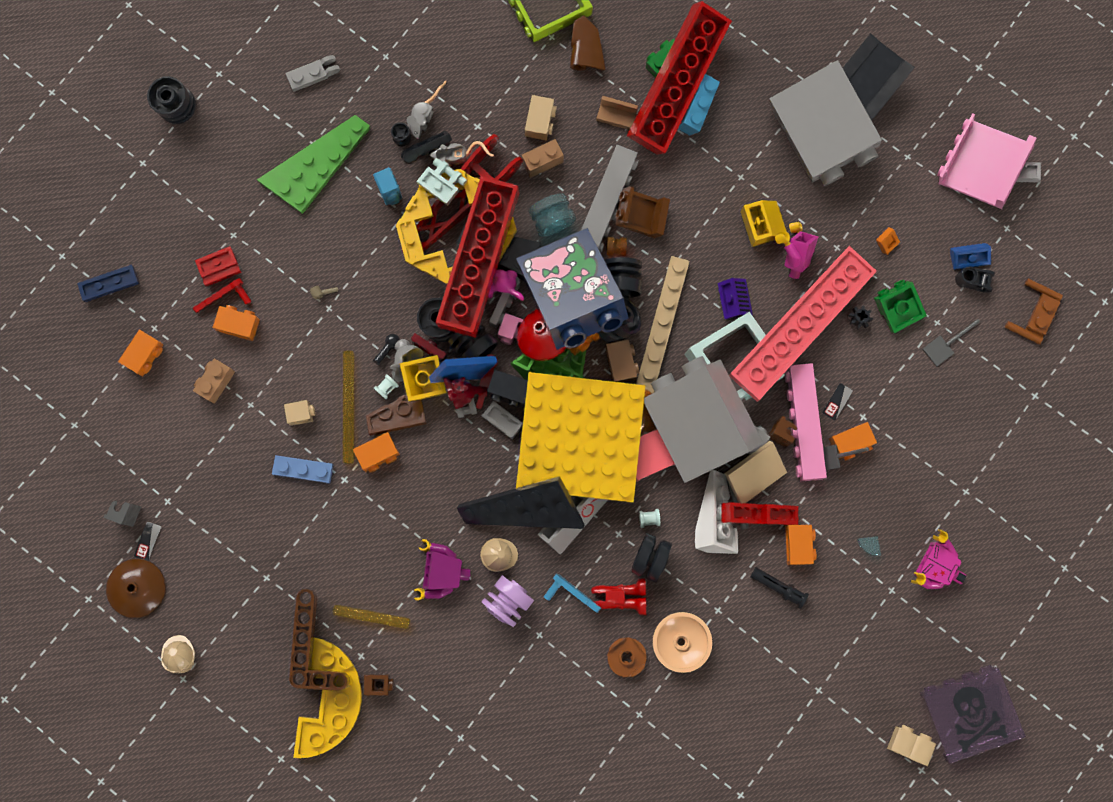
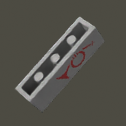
(561, 537)

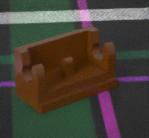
(780, 433)

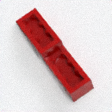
(759, 514)

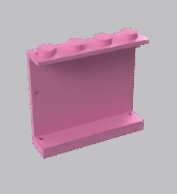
(985, 163)

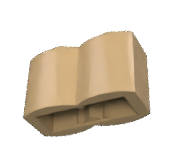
(911, 745)

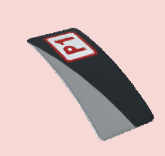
(837, 401)
(147, 541)

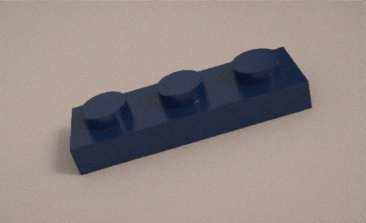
(108, 283)

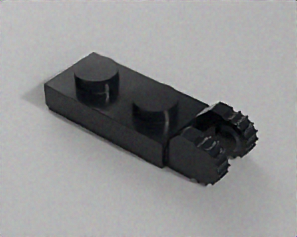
(424, 147)

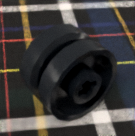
(628, 328)
(654, 559)

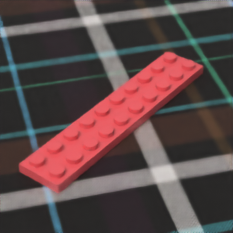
(802, 324)

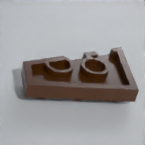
(396, 416)

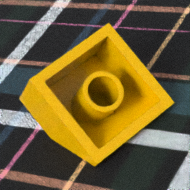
(416, 378)

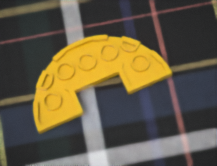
(337, 708)

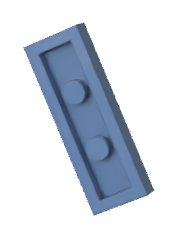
(302, 469)

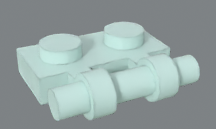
(439, 186)

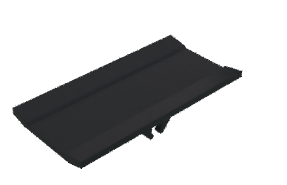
(876, 74)

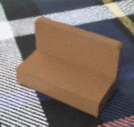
(617, 112)

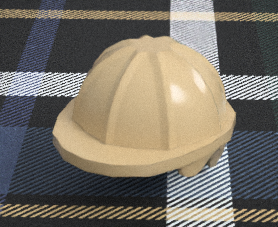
(498, 554)
(178, 654)

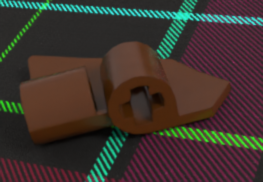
(586, 46)

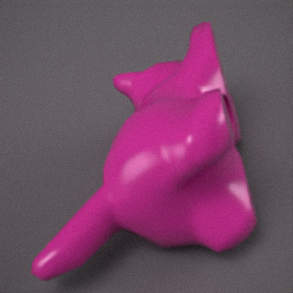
(505, 282)

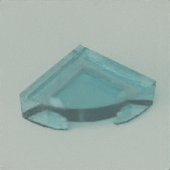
(870, 545)

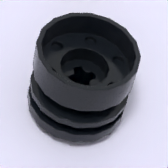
(472, 346)

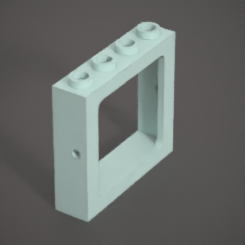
(745, 321)

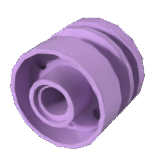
(507, 601)

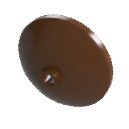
(148, 590)

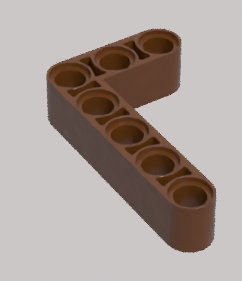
(307, 649)

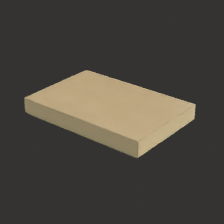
(756, 472)

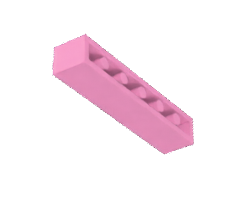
(806, 417)

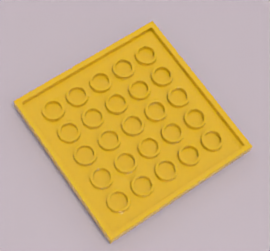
(583, 434)

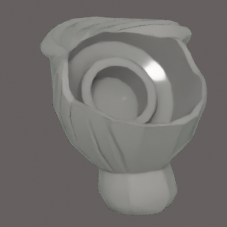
(404, 353)

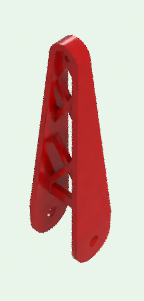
(470, 165)

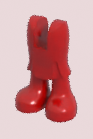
(616, 596)

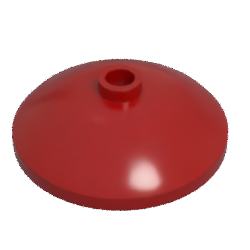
(536, 343)

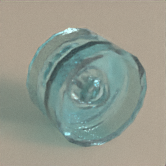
(552, 214)

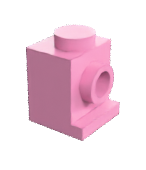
(509, 329)

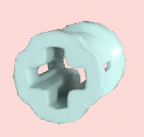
(386, 386)
(649, 518)

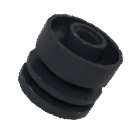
(171, 100)
(624, 272)
(427, 318)

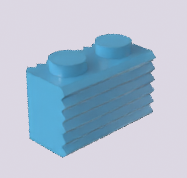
(388, 186)

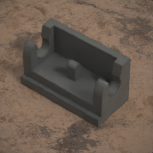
(126, 516)

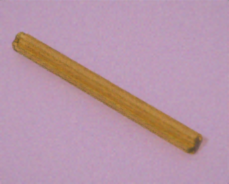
(348, 407)

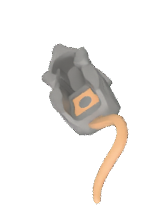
(421, 114)
(456, 153)

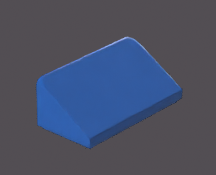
(971, 256)

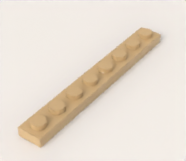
(662, 322)

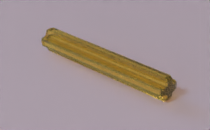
(371, 616)

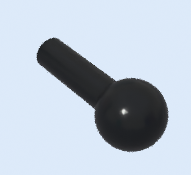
(390, 342)

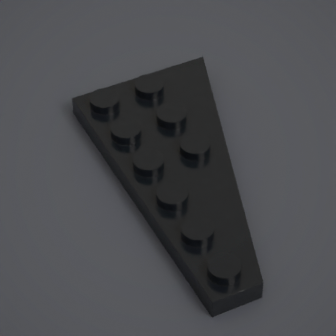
(531, 505)

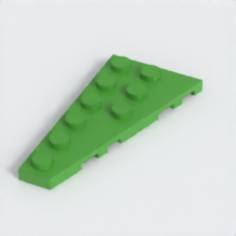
(308, 171)

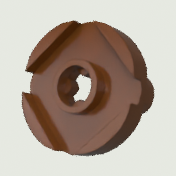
(626, 668)

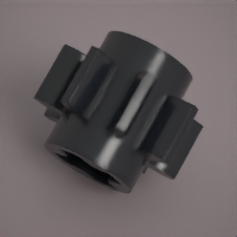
(865, 315)

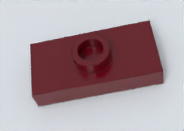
(429, 347)

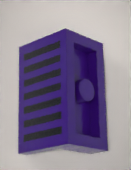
(734, 298)

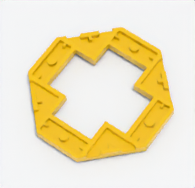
(420, 209)

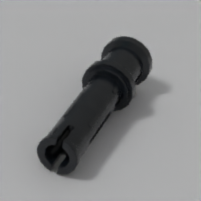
(787, 591)

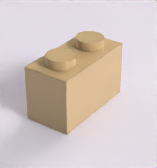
(539, 117)

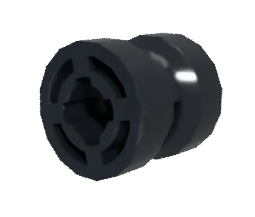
(401, 130)

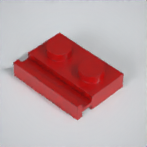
(218, 266)

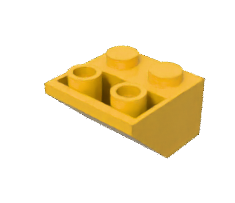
(762, 221)

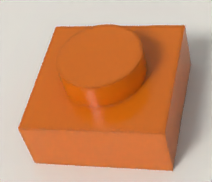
(887, 240)

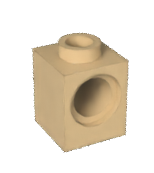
(299, 412)

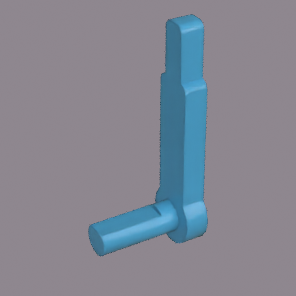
(560, 581)

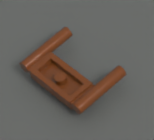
(1042, 314)

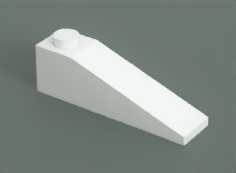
(710, 533)

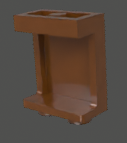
(642, 213)

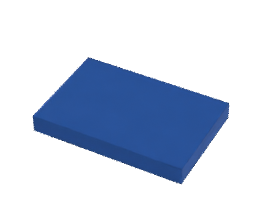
(469, 368)

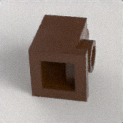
(371, 688)

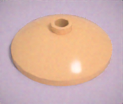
(696, 646)

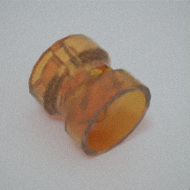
(616, 246)

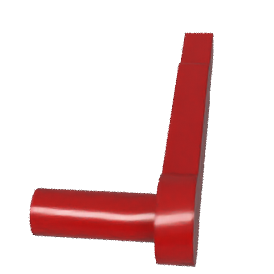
(236, 284)
(485, 382)

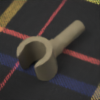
(317, 293)

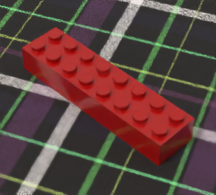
(679, 78)
(478, 256)

